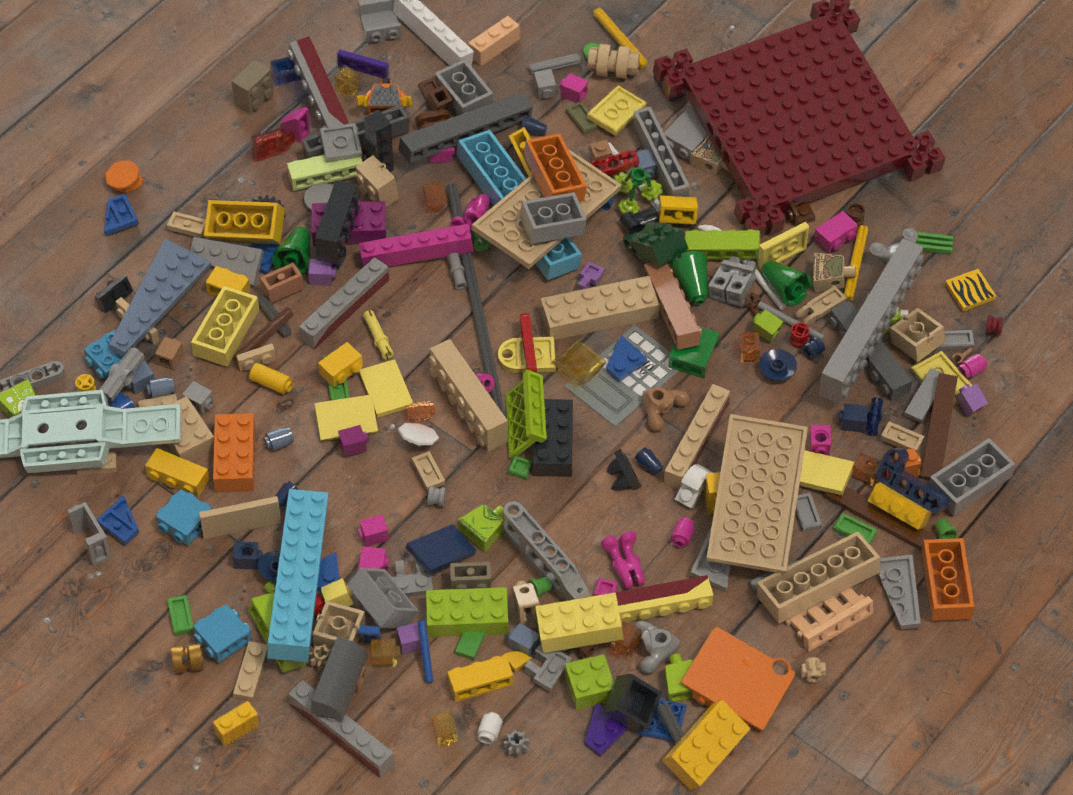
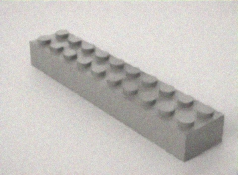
(871, 321)

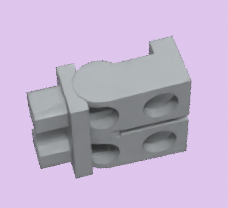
(732, 281)

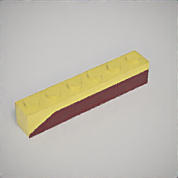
(664, 599)

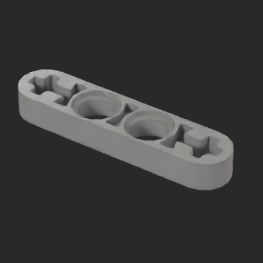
(49, 367)

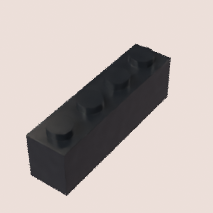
(379, 139)

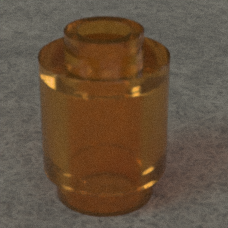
(420, 410)

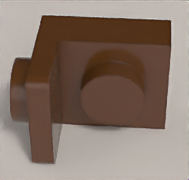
(800, 214)

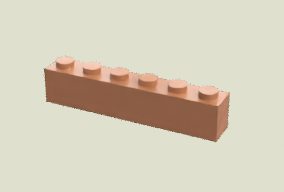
(673, 306)

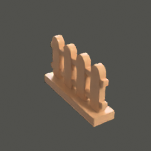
(834, 623)

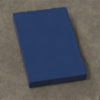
(440, 549)

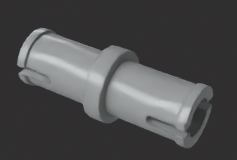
(457, 271)

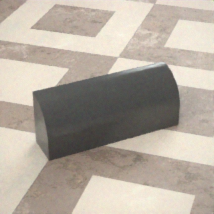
(339, 679)

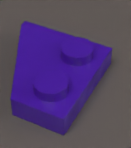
(603, 731)

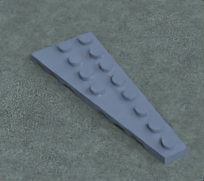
(164, 284)

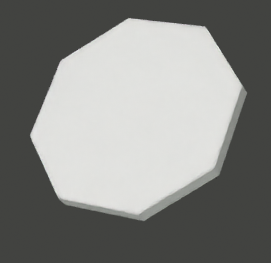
(418, 434)

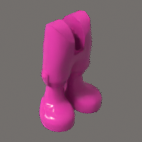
(476, 208)
(631, 564)

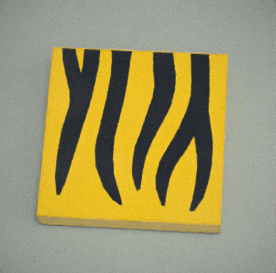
(970, 290)

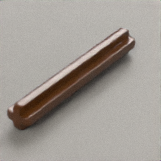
(266, 332)

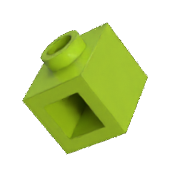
(767, 325)

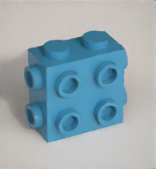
(101, 357)
(181, 517)
(222, 633)

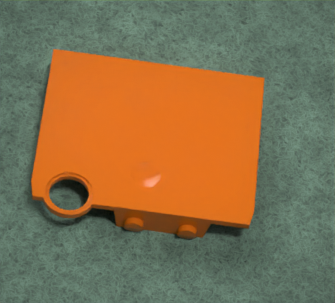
(739, 676)

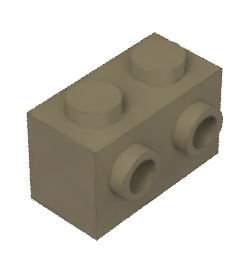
(470, 575)

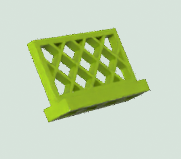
(532, 415)

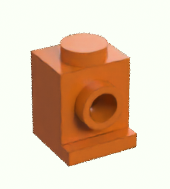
(913, 463)

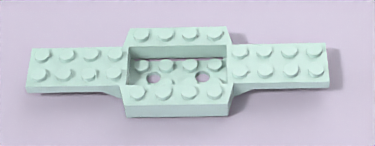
(106, 424)

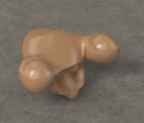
(660, 401)

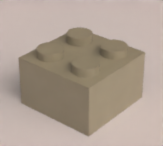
(252, 87)

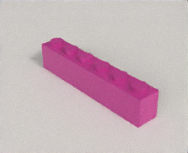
(418, 246)

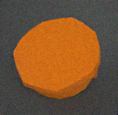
(124, 176)

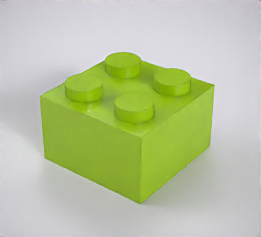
(589, 681)

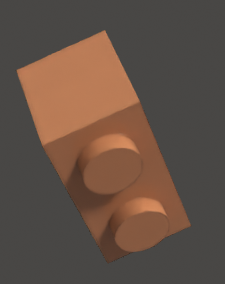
(281, 282)

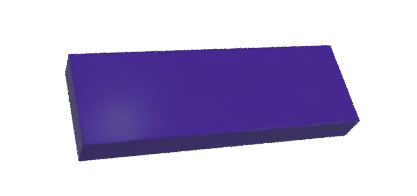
(363, 64)

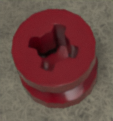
(994, 325)

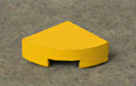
(517, 660)

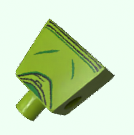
(482, 526)

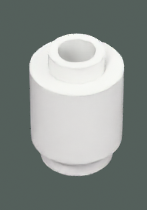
(489, 728)

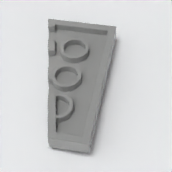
(234, 257)
(716, 572)
(899, 583)

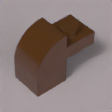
(435, 96)

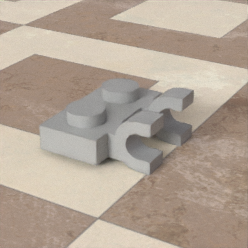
(413, 584)
(551, 670)

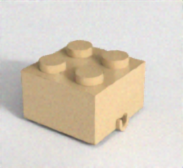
(377, 181)
(917, 334)
(336, 622)

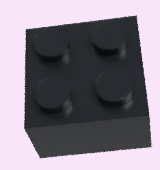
(632, 702)

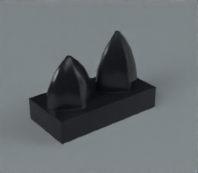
(115, 289)
(626, 479)

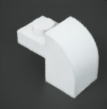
(692, 485)

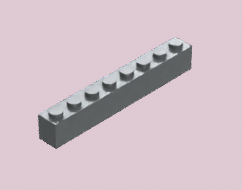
(446, 134)

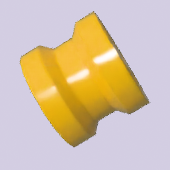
(85, 381)

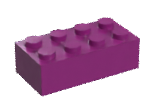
(369, 223)

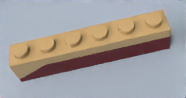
(697, 435)

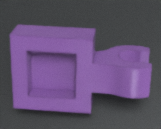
(590, 275)

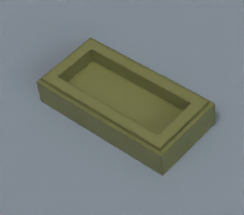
(578, 114)

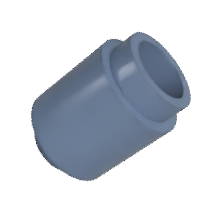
(160, 387)
(278, 438)

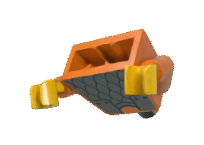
(384, 97)

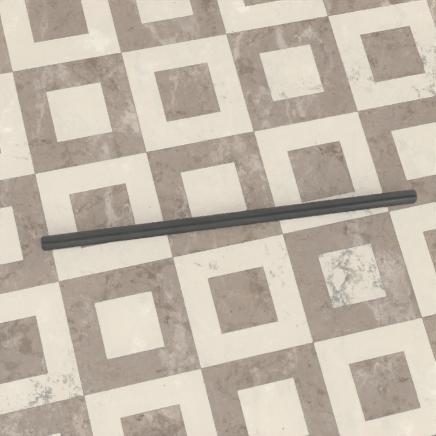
(476, 303)

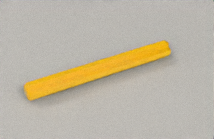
(617, 34)
(856, 261)

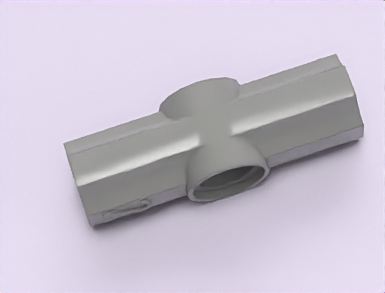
(122, 373)

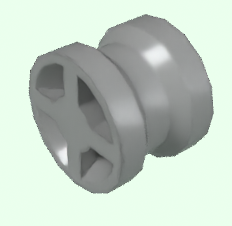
(436, 496)

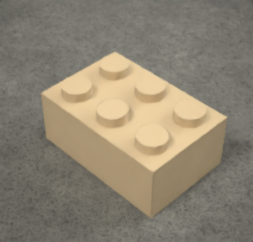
(195, 435)

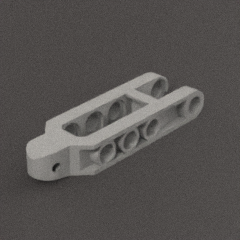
(526, 542)

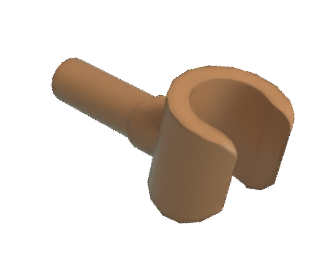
(957, 356)

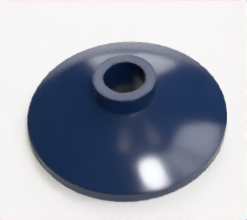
(777, 359)
(268, 565)

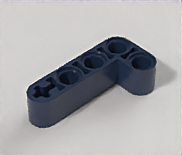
(913, 483)

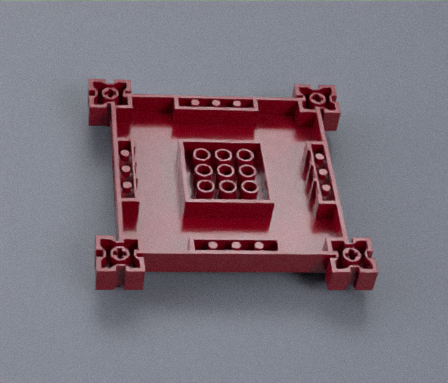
(798, 115)

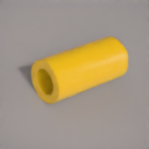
(271, 378)

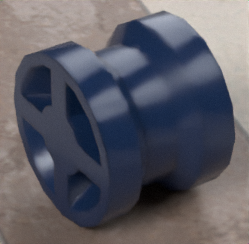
(813, 347)

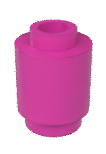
(973, 366)
(486, 380)
(682, 532)

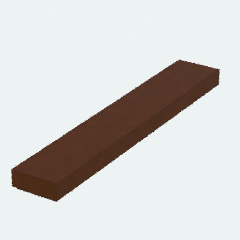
(939, 425)
(861, 507)

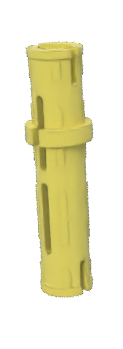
(380, 340)

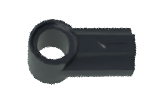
(633, 222)

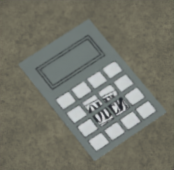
(618, 399)

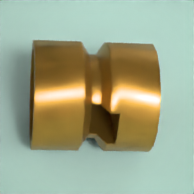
(194, 657)

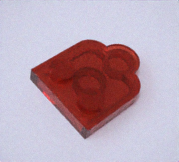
(271, 143)

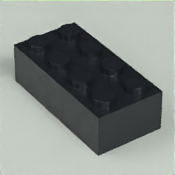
(337, 222)
(554, 455)

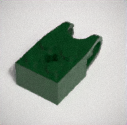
(656, 243)

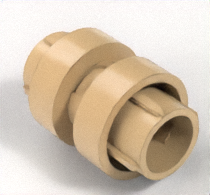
(605, 60)

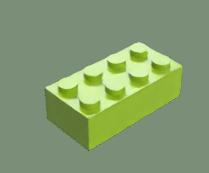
(467, 610)

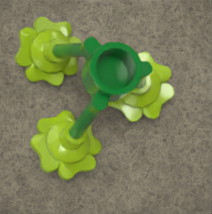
(630, 181)

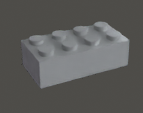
(973, 475)

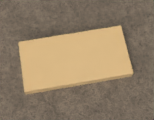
(240, 517)

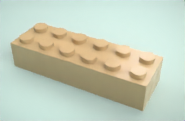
(600, 308)
(468, 395)
(818, 577)

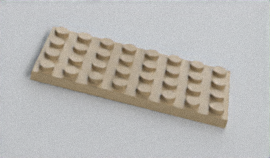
(505, 229)
(757, 494)

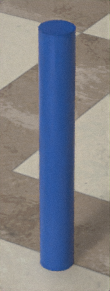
(425, 651)

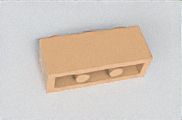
(495, 40)

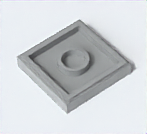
(340, 142)

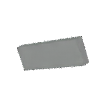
(923, 398)

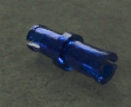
(874, 416)

